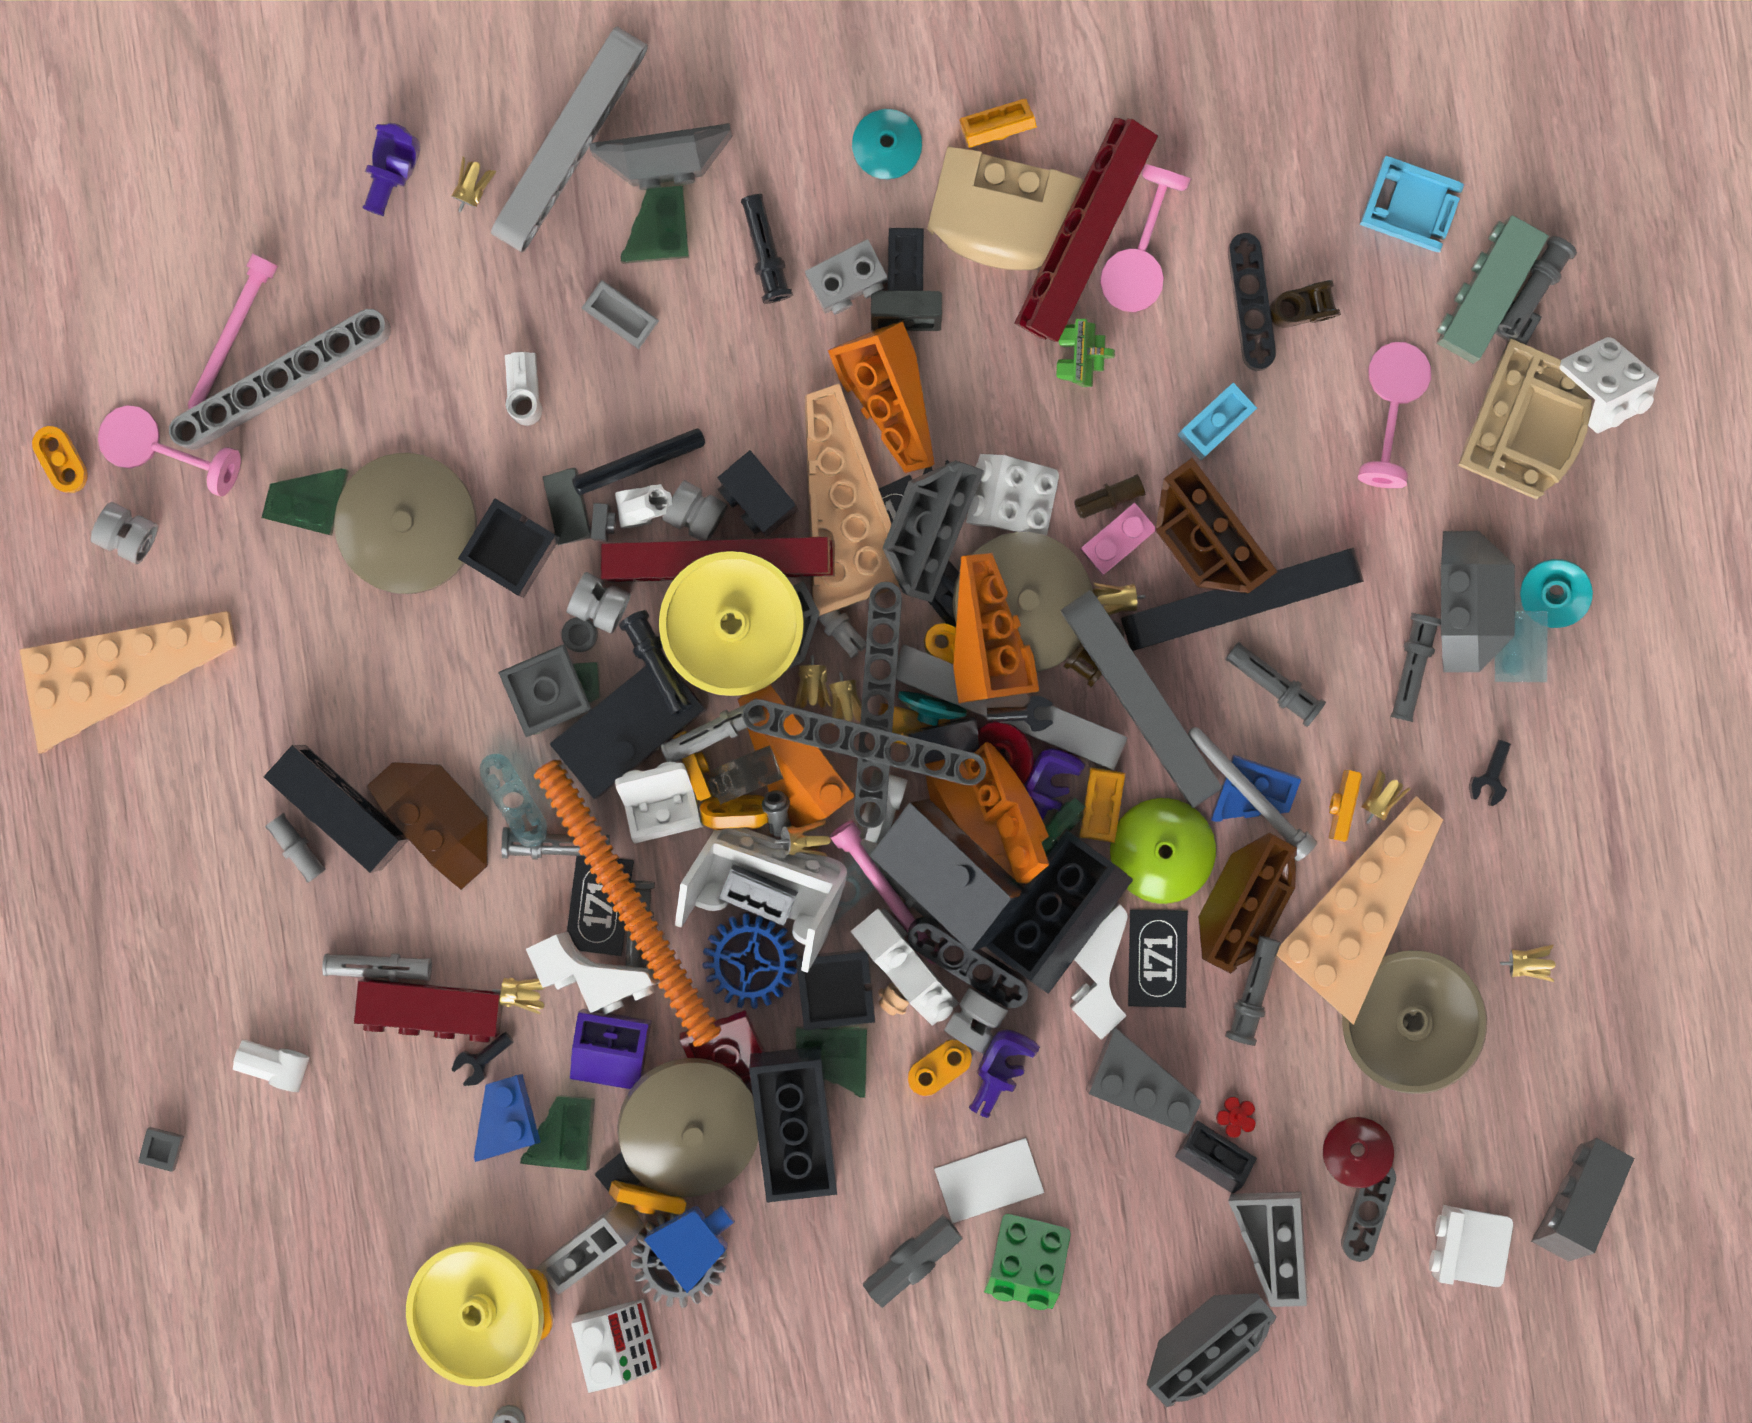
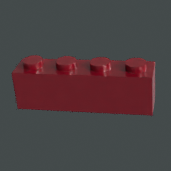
(428, 1008)

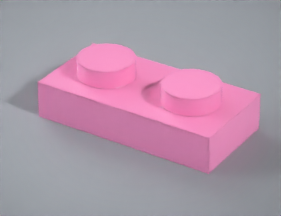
(1118, 539)

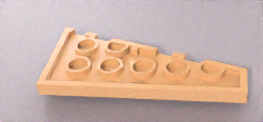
(843, 504)
(101, 674)
(1352, 926)

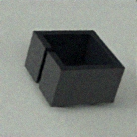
(757, 493)
(508, 548)
(835, 990)

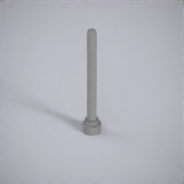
(1301, 840)

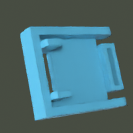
(1417, 205)

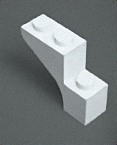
(905, 968)
(602, 985)
(1095, 1002)

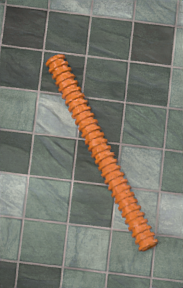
(627, 902)

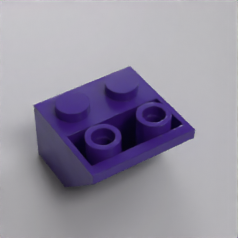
(609, 1048)

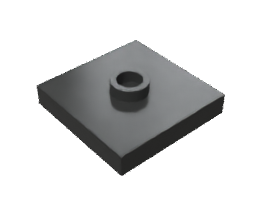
(545, 690)

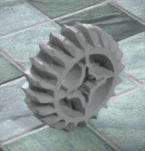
(661, 1286)

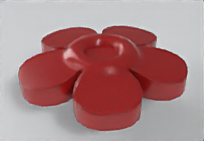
(1236, 1117)

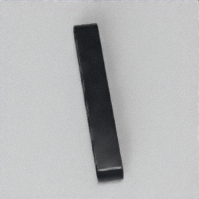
(1223, 606)

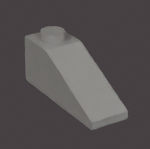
(591, 1246)

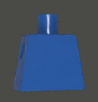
(690, 1243)

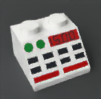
(615, 1345)

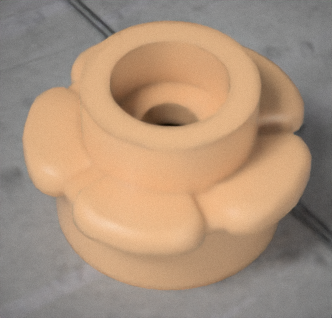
(892, 1000)

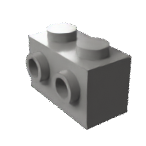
(847, 277)

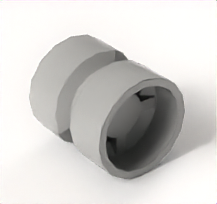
(695, 512)
(113, 527)
(598, 602)
(982, 1008)

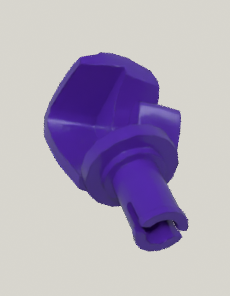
(392, 162)
(1039, 783)
(997, 1072)

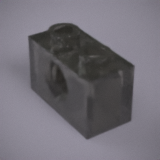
(744, 775)

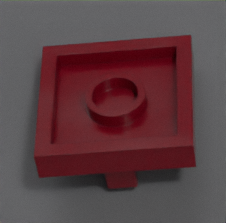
(730, 1047)

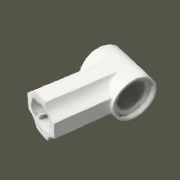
(522, 385)
(640, 505)
(872, 812)
(280, 1067)

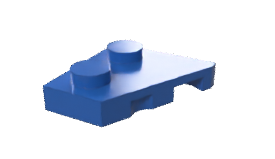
(1274, 785)
(505, 1119)

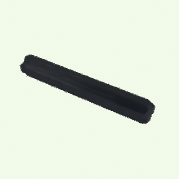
(638, 461)

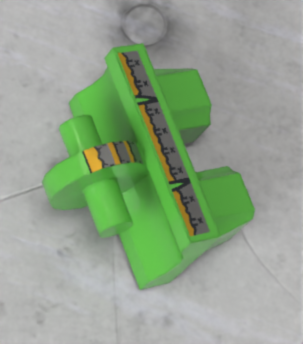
(1088, 353)

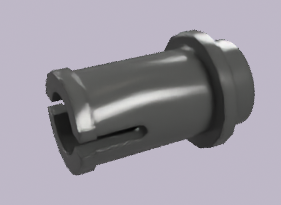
(776, 807)

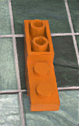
(1009, 805)

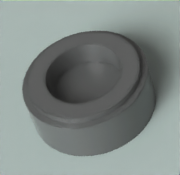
(579, 635)

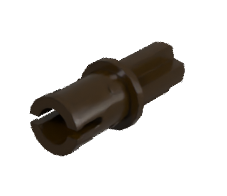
(1109, 496)

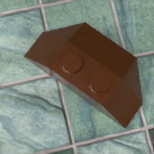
(1208, 534)
(435, 818)
(1247, 901)

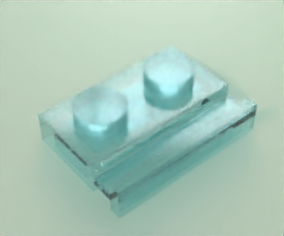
(1526, 654)

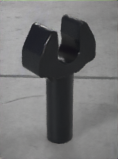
(1025, 713)
(1492, 775)
(480, 1059)

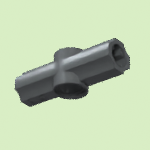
(912, 1261)

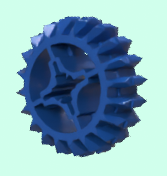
(744, 990)

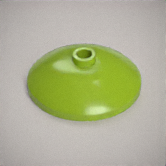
(1161, 823)

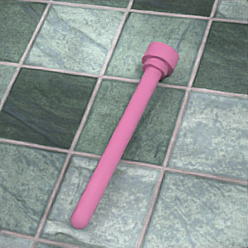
(258, 272)
(848, 839)

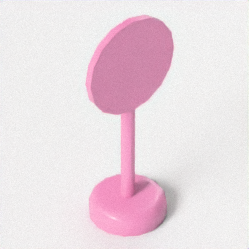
(1133, 276)
(1399, 376)
(132, 437)

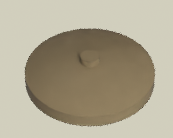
(404, 523)
(1040, 582)
(1418, 1024)
(688, 1127)

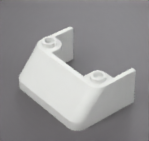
(815, 877)

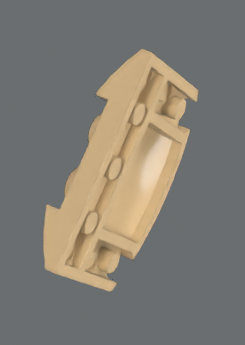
(1000, 209)
(1527, 423)

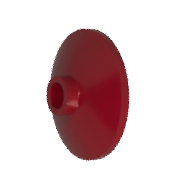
(1012, 739)
(1358, 1170)

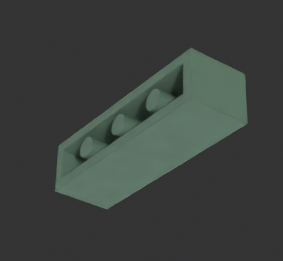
(1492, 288)

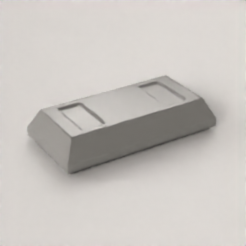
(620, 314)

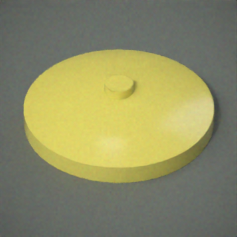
(731, 623)
(474, 1314)

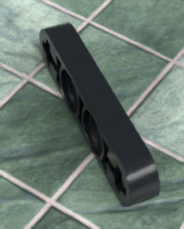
(1246, 302)
(964, 967)

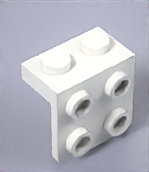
(1615, 381)
(1013, 495)
(659, 801)
(1471, 1247)

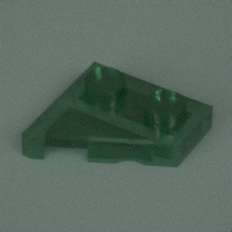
(659, 228)
(306, 501)
(1064, 819)
(842, 1054)
(564, 1135)

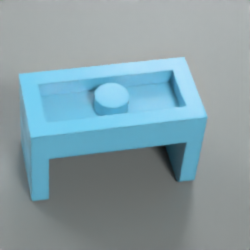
(1217, 421)

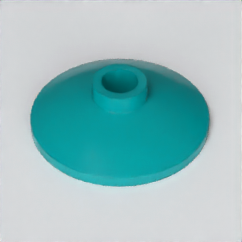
(887, 161)
(1562, 608)
(931, 708)

